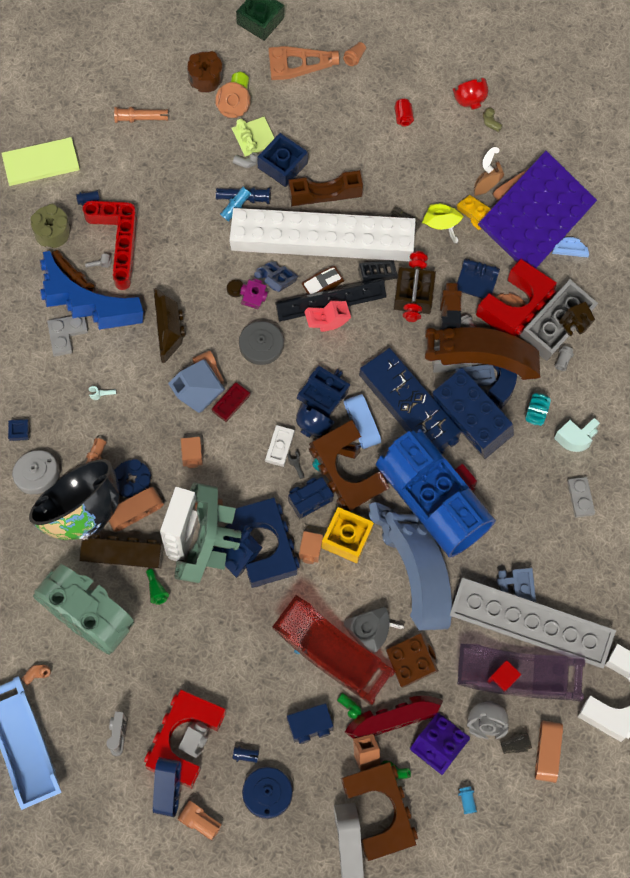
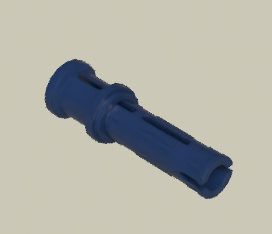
(257, 195)

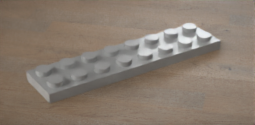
(532, 622)

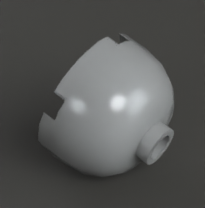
(488, 719)

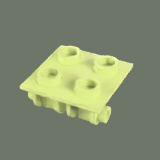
(253, 135)

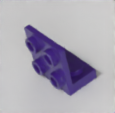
(439, 743)

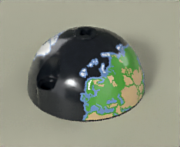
(78, 502)

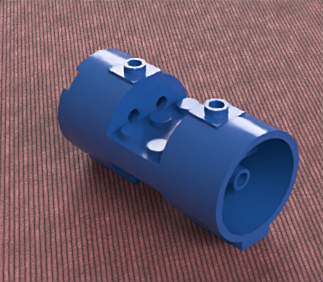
(435, 492)

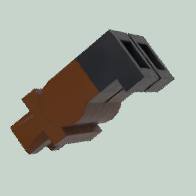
(450, 307)

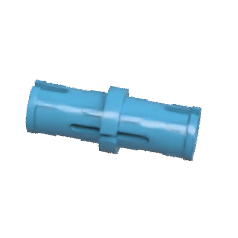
(236, 202)

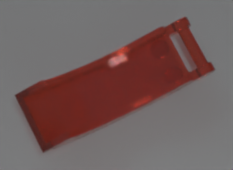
(331, 649)

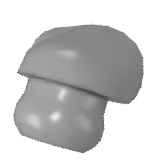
(248, 162)

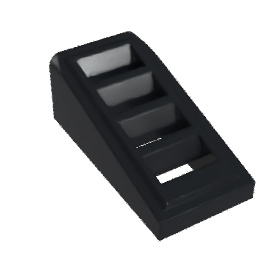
(370, 266)

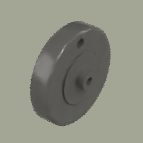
(261, 343)

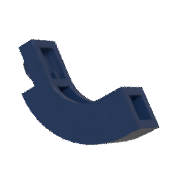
(503, 388)

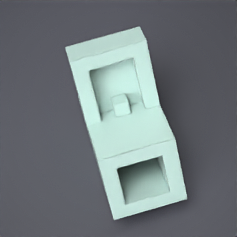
(574, 438)

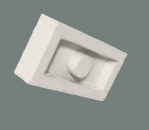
(280, 446)

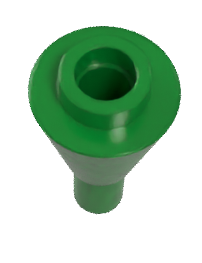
(158, 594)

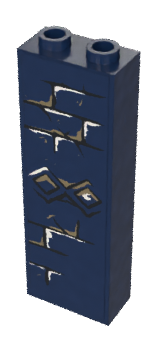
(408, 400)

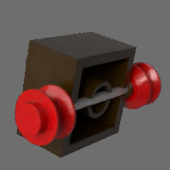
(415, 288)

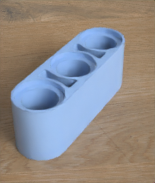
(360, 414)

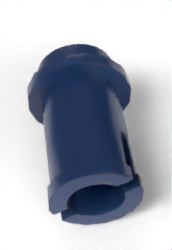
(82, 198)
(243, 754)

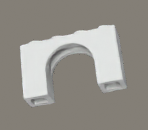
(179, 524)
(605, 718)

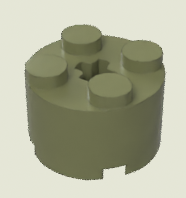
(50, 226)

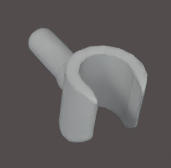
(104, 262)

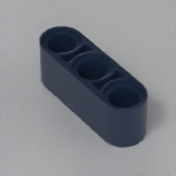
(166, 787)

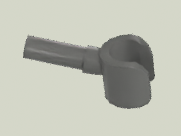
(295, 462)

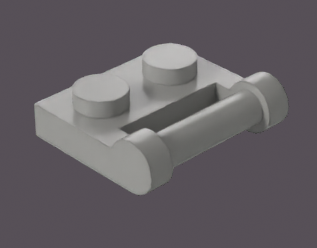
(118, 726)

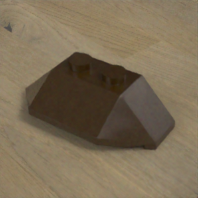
(168, 324)

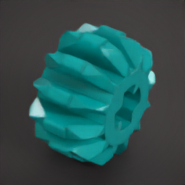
(538, 409)

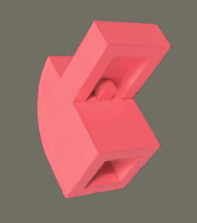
(330, 317)

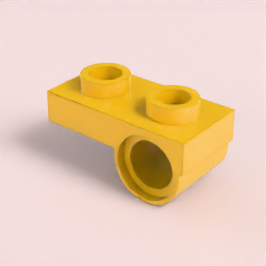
(473, 209)

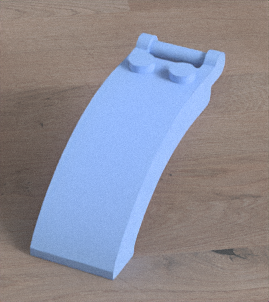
(25, 749)

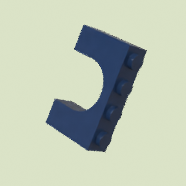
(282, 563)

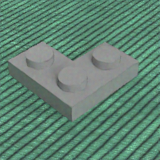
(60, 333)

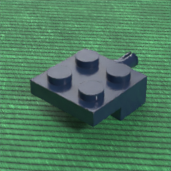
(324, 391)
(246, 553)

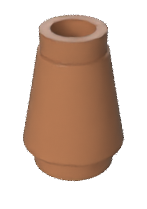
(354, 54)

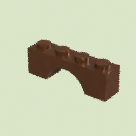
(305, 192)

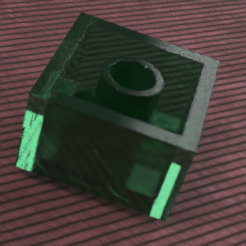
(260, 16)

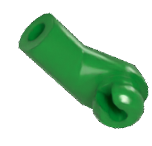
(354, 709)

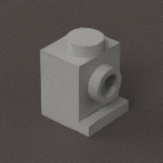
(194, 739)

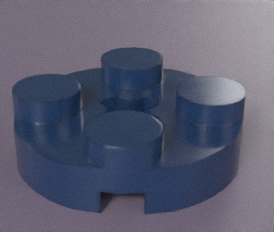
(134, 468)

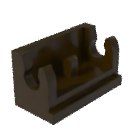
(579, 317)

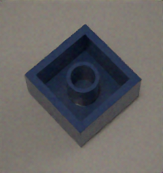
(282, 159)

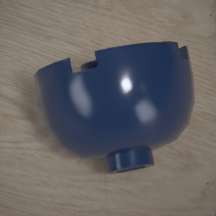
(312, 421)

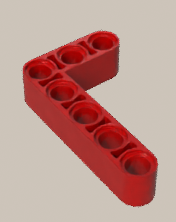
(123, 222)

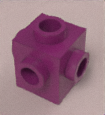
(250, 299)

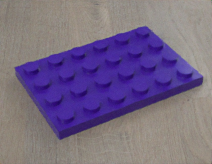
(537, 211)

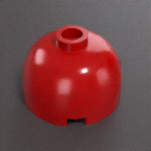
(471, 93)

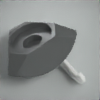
(370, 628)

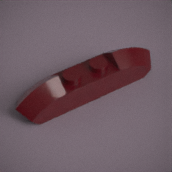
(384, 721)

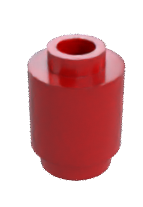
(404, 112)

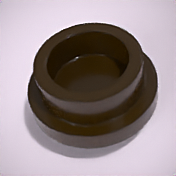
(234, 288)

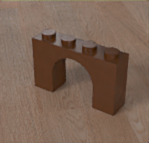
(326, 449)
(399, 833)

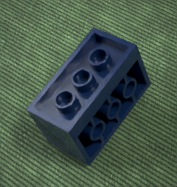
(474, 413)

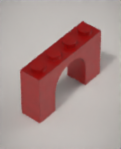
(513, 319)
(185, 709)

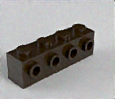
(121, 552)

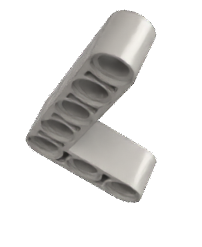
(349, 840)

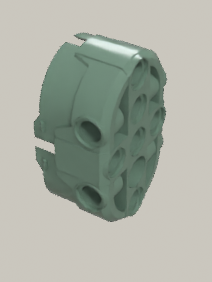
(82, 610)

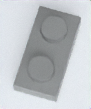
(581, 497)

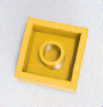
(347, 535)

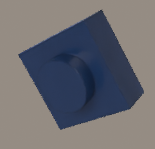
(18, 430)

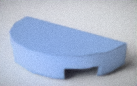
(572, 247)

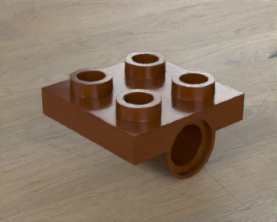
(412, 660)

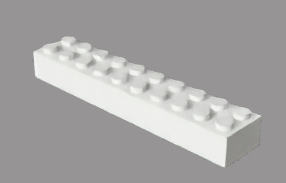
(322, 234)

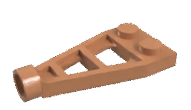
(279, 55)

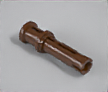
(71, 272)

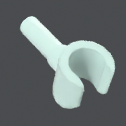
(99, 393)

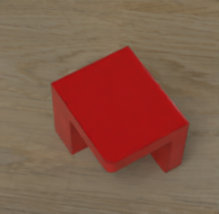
(505, 676)

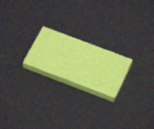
(40, 161)

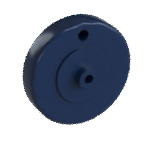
(267, 792)

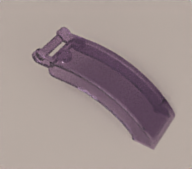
(541, 674)

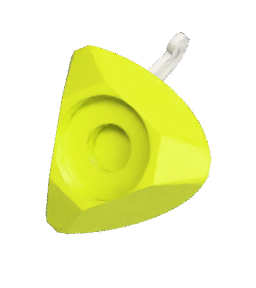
(442, 217)

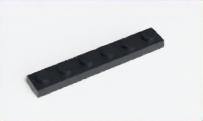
(352, 294)

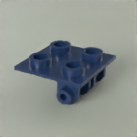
(477, 279)

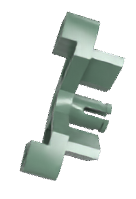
(209, 535)

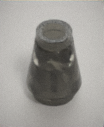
(516, 744)

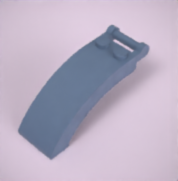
(425, 571)

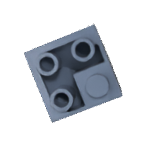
(197, 386)

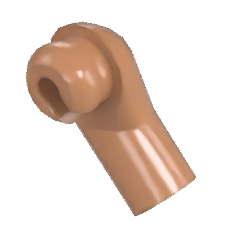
(36, 671)

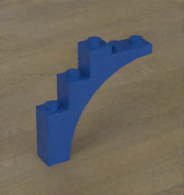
(105, 310)

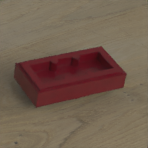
(230, 402)

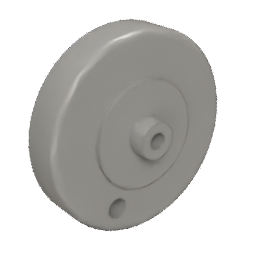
(35, 472)

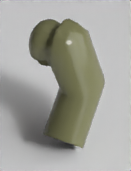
(489, 120)

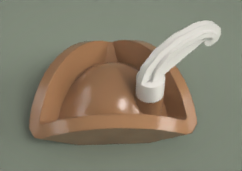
(491, 175)

